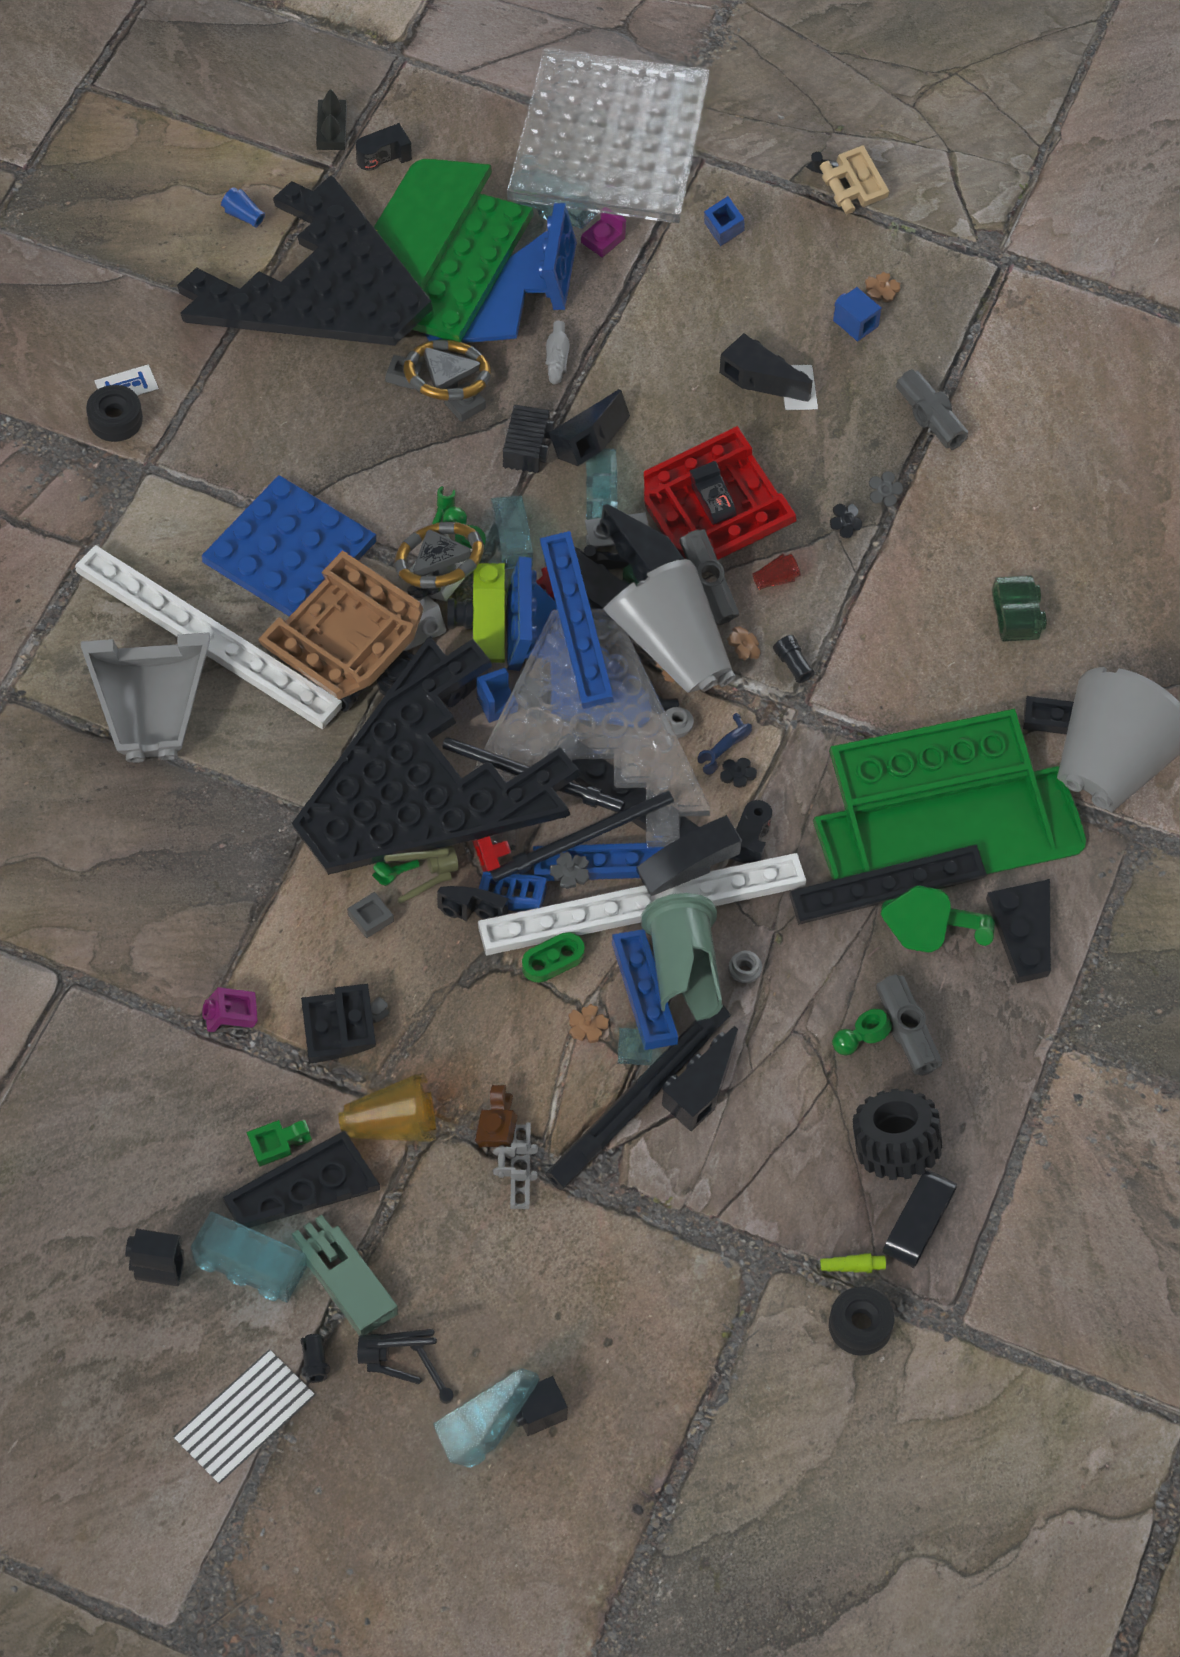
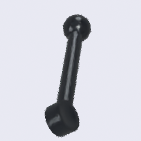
(446, 1394)

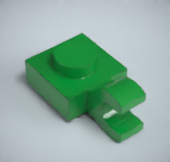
(273, 1142)

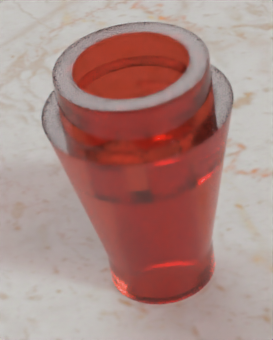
(777, 572)

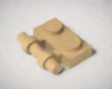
(862, 176)

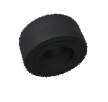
(111, 398)
(857, 1340)

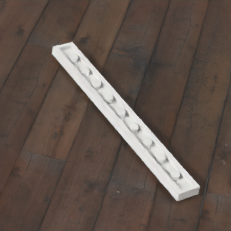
(224, 646)
(627, 905)

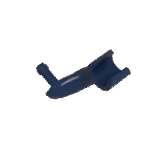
(724, 744)

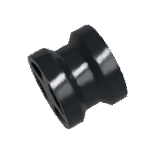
(460, 613)

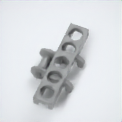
(517, 1147)

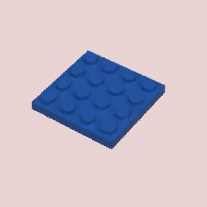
(285, 545)

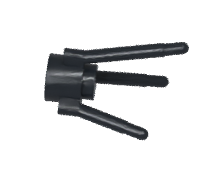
(375, 1348)

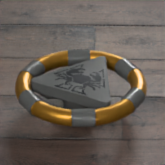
(447, 369)
(439, 555)

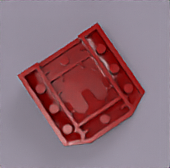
(678, 510)

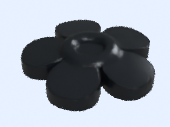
(845, 520)
(420, 593)
(738, 772)

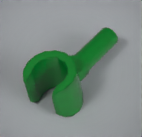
(443, 504)
(385, 874)

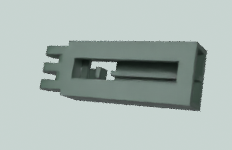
(349, 1283)

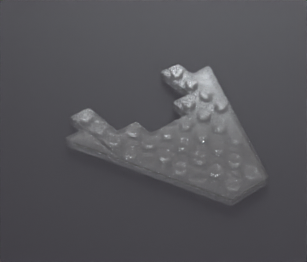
(632, 730)

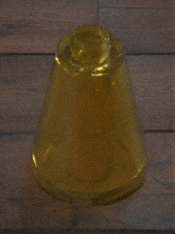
(392, 1113)

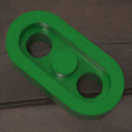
(551, 958)

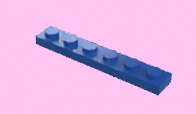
(576, 620)

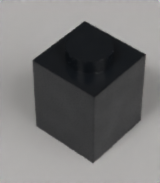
(542, 1408)

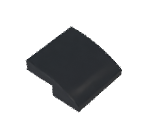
(338, 1023)

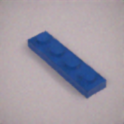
(605, 860)
(641, 984)

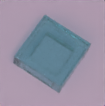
(632, 1049)

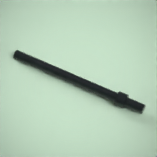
(591, 796)
(522, 862)

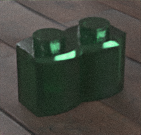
(1018, 608)

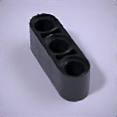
(919, 1218)

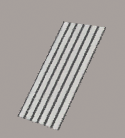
(244, 1416)

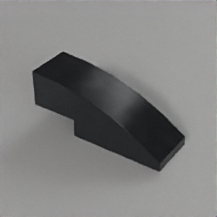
(690, 856)

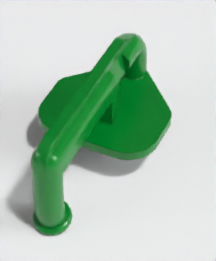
(922, 917)

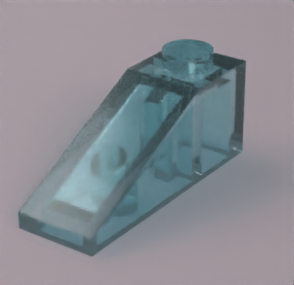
(483, 1421)

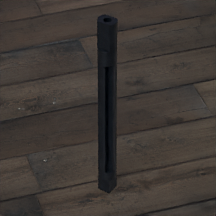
(633, 1100)

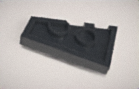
(1024, 927)

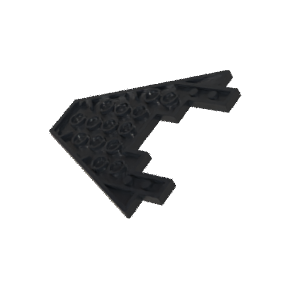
(340, 292)
(400, 791)

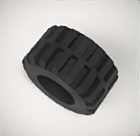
(897, 1134)

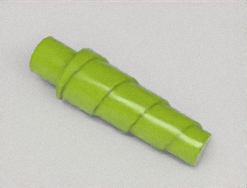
(854, 1263)

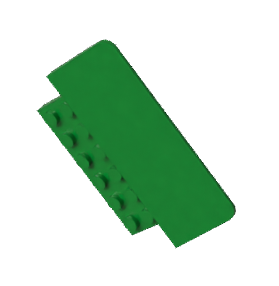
(451, 239)
(945, 792)

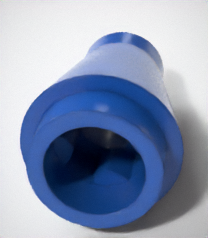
(240, 206)

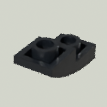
(462, 901)

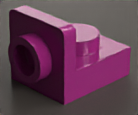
(605, 234)
(230, 1008)

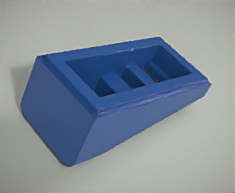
(525, 883)

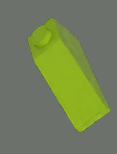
(489, 610)

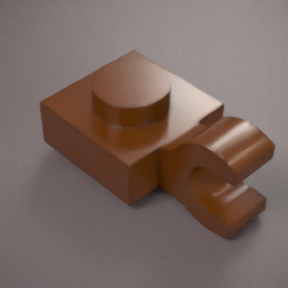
(497, 1125)

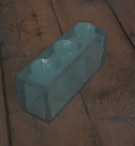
(248, 1257)

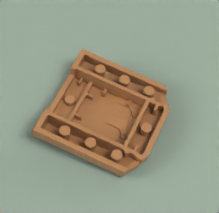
(346, 628)

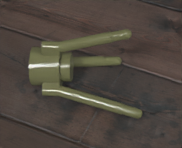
(439, 861)

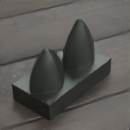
(331, 123)

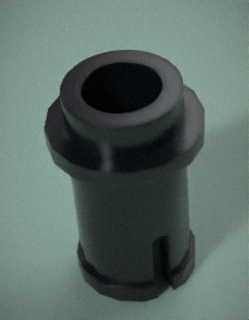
(315, 1365)

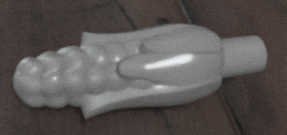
(557, 352)

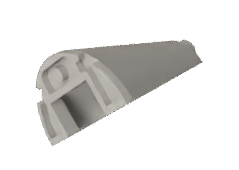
(675, 625)
(147, 692)
(1118, 735)

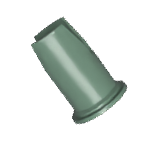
(685, 951)

